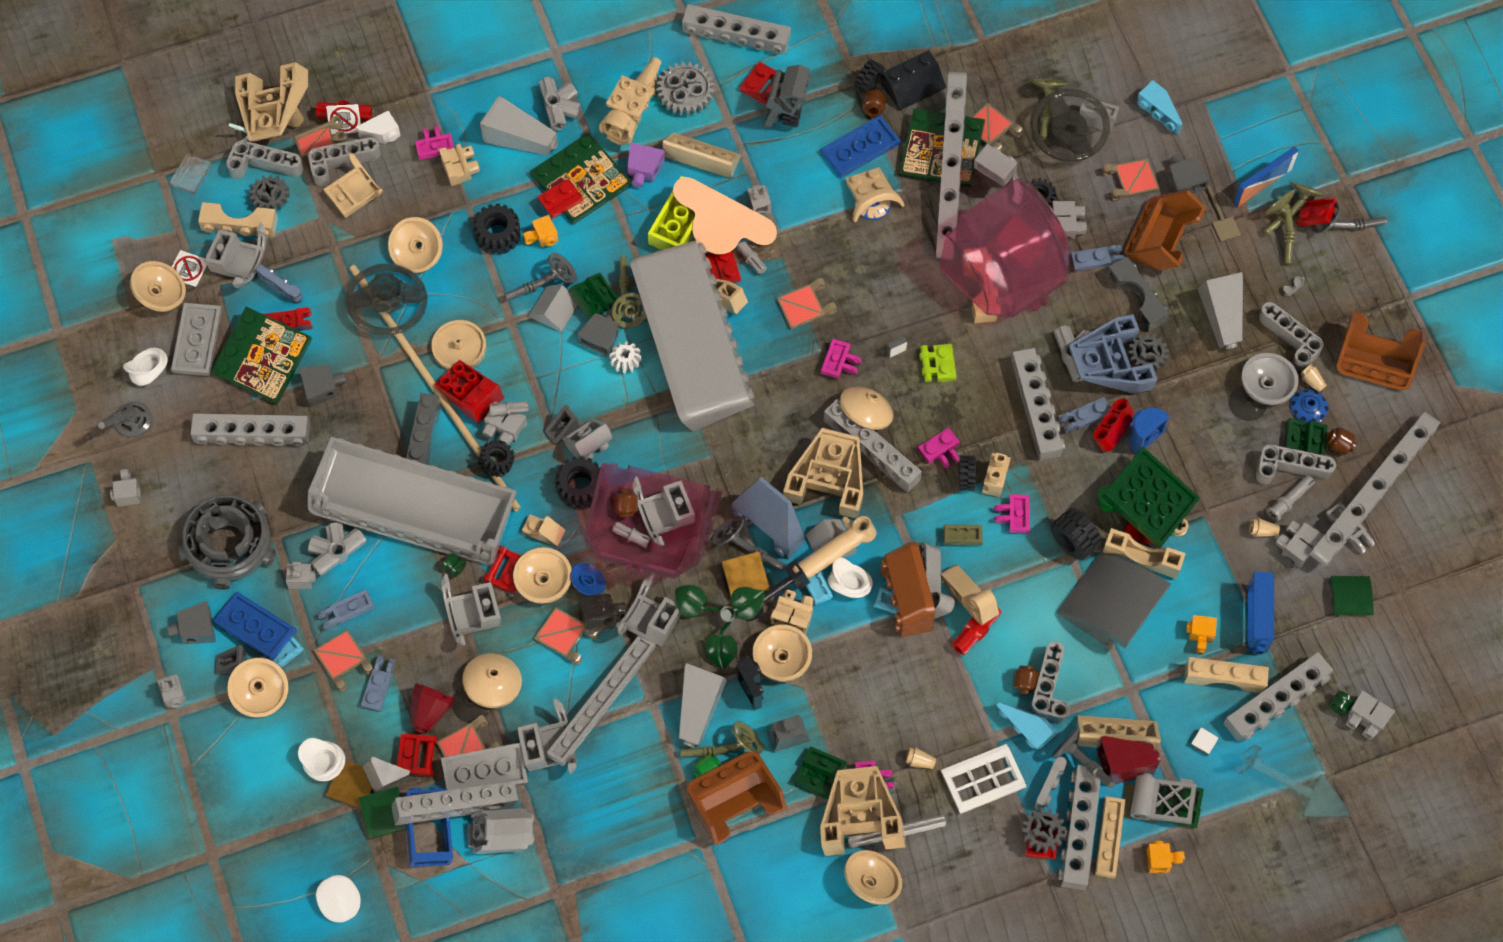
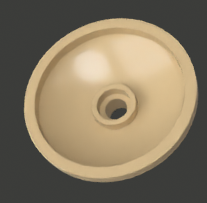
(404, 241)
(162, 280)
(866, 407)
(541, 564)
(783, 641)
(488, 689)
(256, 701)
(873, 877)

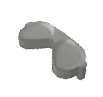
(1297, 282)

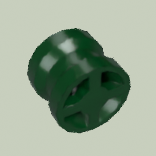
(454, 565)
(1341, 703)

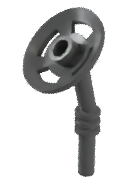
(1360, 224)
(557, 272)
(130, 418)
(732, 535)
(1095, 769)

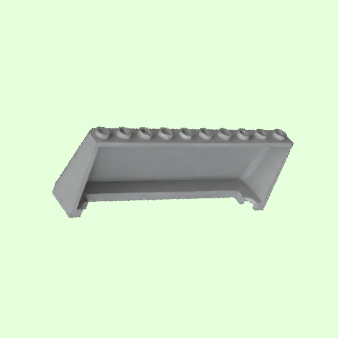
(692, 334)
(410, 501)

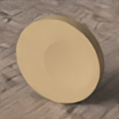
(459, 341)

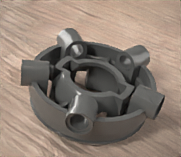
(256, 551)

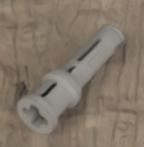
(1285, 503)

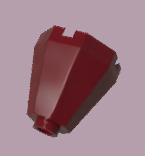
(428, 707)

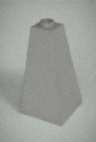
(515, 129)
(1224, 308)
(699, 700)

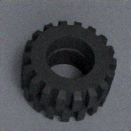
(496, 241)
(572, 470)
(1076, 534)

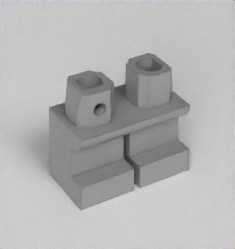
(1067, 215)
(505, 425)
(1301, 544)
(1360, 715)

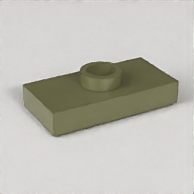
(962, 535)

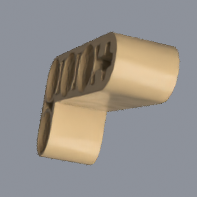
(977, 602)

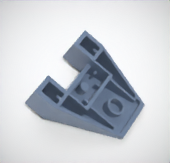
(1103, 359)
(772, 514)

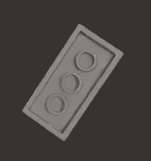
(196, 339)
(485, 767)

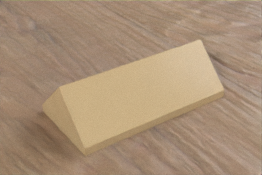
(701, 155)
(1130, 729)

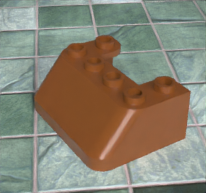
(1161, 227)
(1379, 358)
(910, 590)
(733, 790)

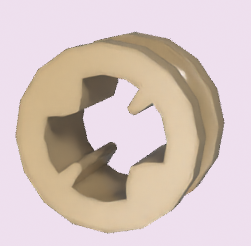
(1184, 529)

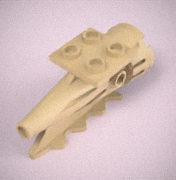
(628, 103)

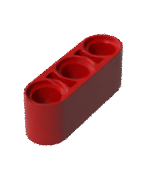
(1113, 425)

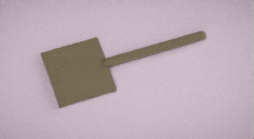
(1224, 228)

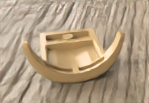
(353, 189)
(869, 189)

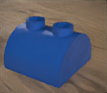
(1147, 427)

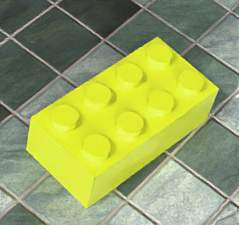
(672, 225)

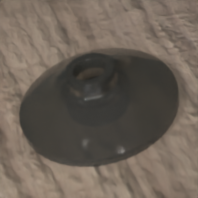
(1242, 408)
(465, 710)

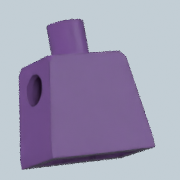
(644, 163)

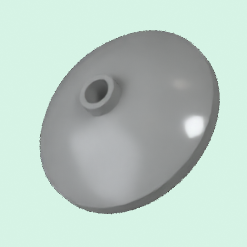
(1274, 371)

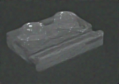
(190, 174)

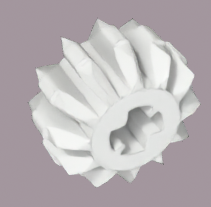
(632, 357)

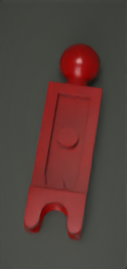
(294, 318)

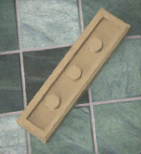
(1110, 837)

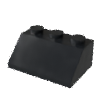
(913, 80)

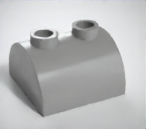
(588, 438)

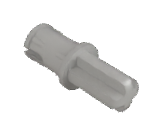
(751, 257)
(508, 407)
(631, 534)

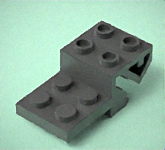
(786, 92)

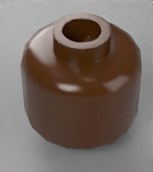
(873, 103)
(1341, 441)
(625, 503)
(1025, 679)

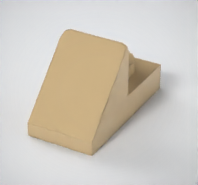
(543, 530)

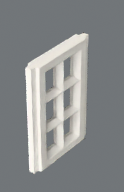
(991, 795)

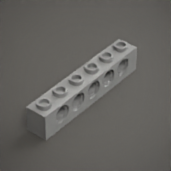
(729, 22)
(242, 423)
(875, 448)
(1044, 448)
(1314, 665)
(454, 802)
(1079, 878)

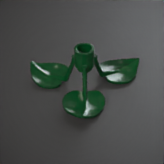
(744, 604)

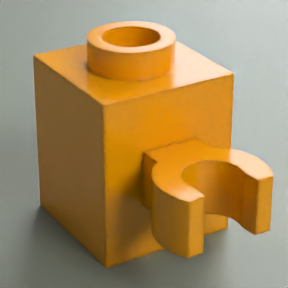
(543, 231)
(1201, 630)
(1160, 857)

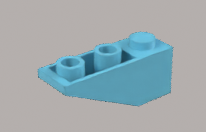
(1158, 103)
(1032, 726)

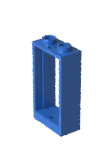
(1260, 612)
(430, 858)

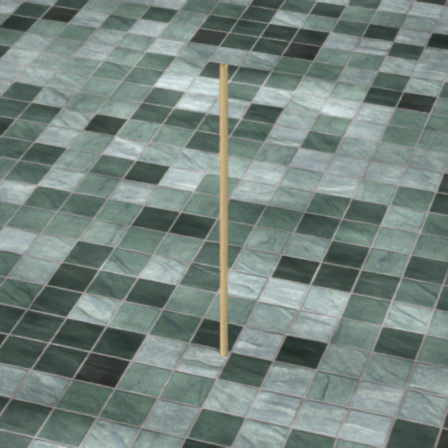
(430, 381)

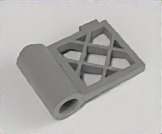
(1146, 797)

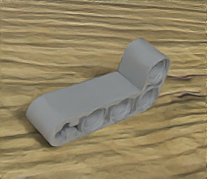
(327, 161)
(288, 163)
(1268, 317)
(1295, 466)
(932, 564)
(1049, 680)

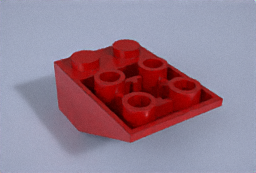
(469, 390)

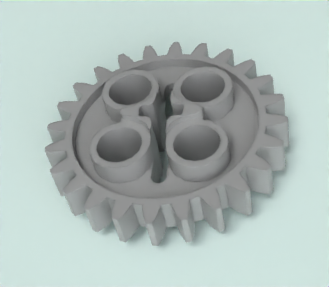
(685, 88)

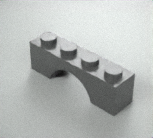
(1126, 276)
(425, 420)

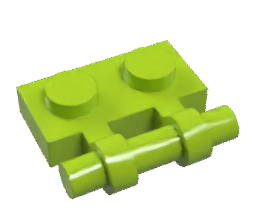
(944, 363)

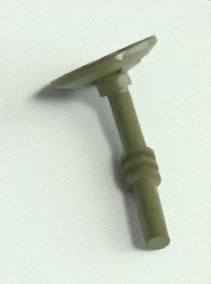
(1049, 86)
(1304, 194)
(1283, 206)
(627, 305)
(744, 741)

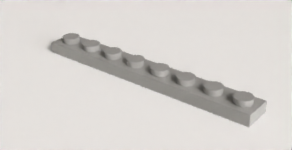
(601, 700)

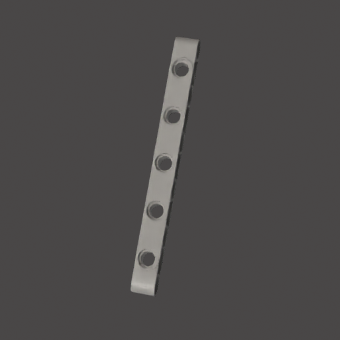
(951, 153)
(1368, 495)

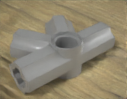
(561, 101)
(1064, 338)
(335, 542)

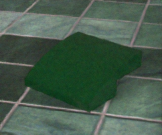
(593, 295)
(1306, 436)
(1352, 595)
(818, 772)
(1182, 811)
(378, 813)

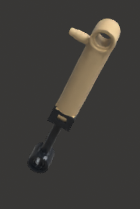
(801, 572)

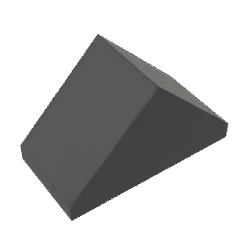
(562, 425)
(228, 660)

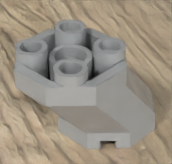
(500, 831)

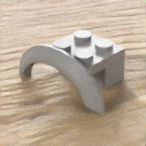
(996, 165)
(236, 258)
(664, 510)
(470, 611)
(648, 617)
(538, 740)

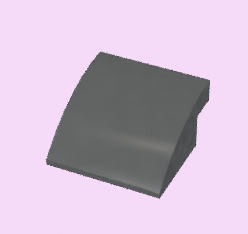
(1113, 599)

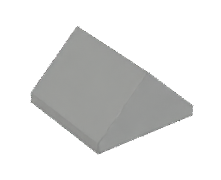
(554, 307)
(824, 533)
(383, 774)

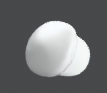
(146, 366)
(849, 579)
(321, 759)
(338, 898)

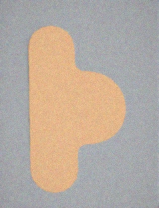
(720, 220)

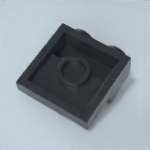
(749, 678)

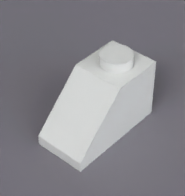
(380, 127)

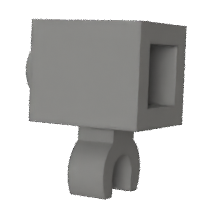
(759, 199)
(126, 491)
(300, 576)
(172, 691)

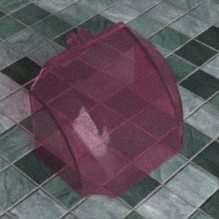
(1008, 251)
(682, 546)

